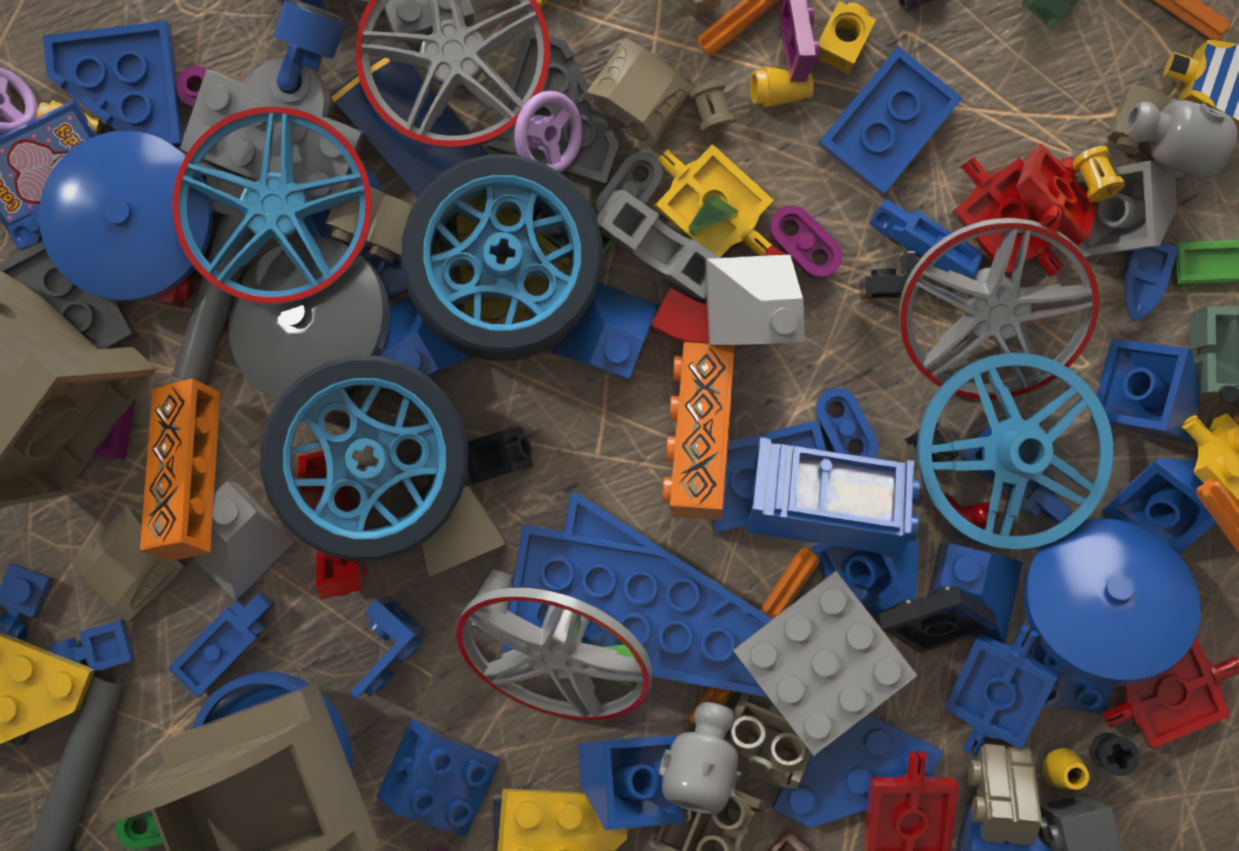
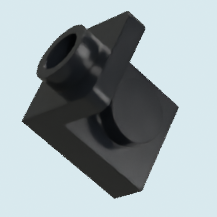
(885, 283)
(498, 455)

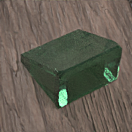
(1049, 10)
(711, 215)

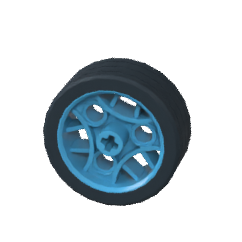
(517, 185)
(343, 531)

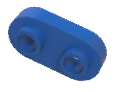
(847, 427)

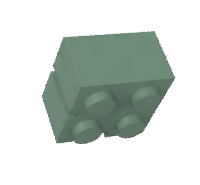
(1217, 347)

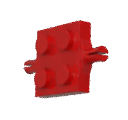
(1057, 194)
(999, 198)
(1177, 701)
(910, 810)

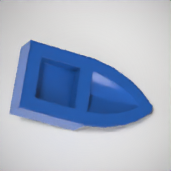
(1147, 278)

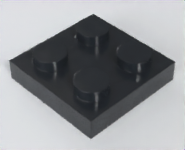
(938, 619)

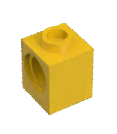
(843, 54)

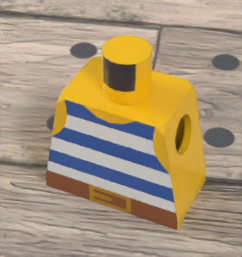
(1209, 76)

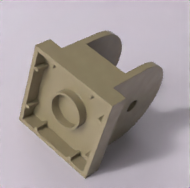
(54, 395)
(255, 784)

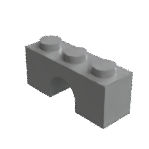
(655, 244)

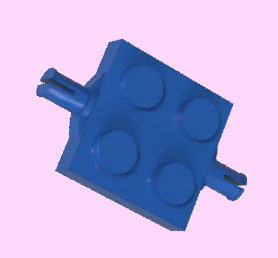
(1001, 690)

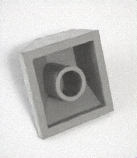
(1136, 214)
(753, 301)
(243, 541)

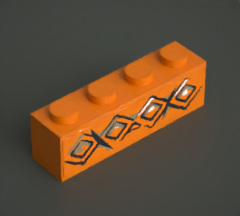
(701, 431)
(180, 470)

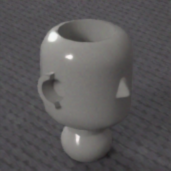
(1184, 136)
(702, 765)

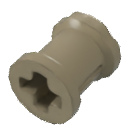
(702, 95)

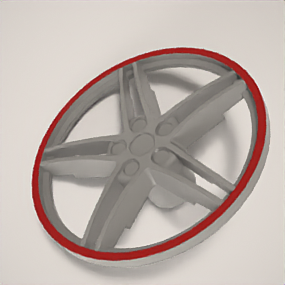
(454, 59)
(998, 304)
(556, 651)

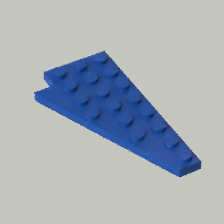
(663, 601)

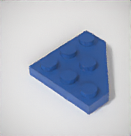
(121, 76)
(840, 774)

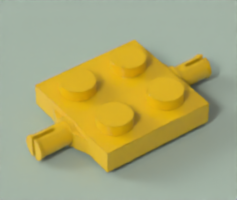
(721, 177)
(1217, 451)

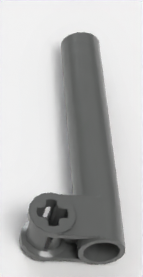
(211, 303)
(77, 767)

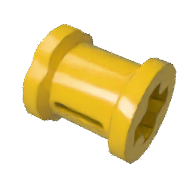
(1098, 173)

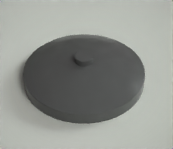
(287, 340)

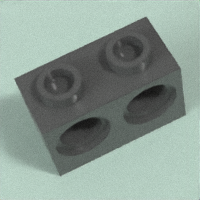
(1079, 825)

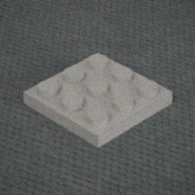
(825, 663)

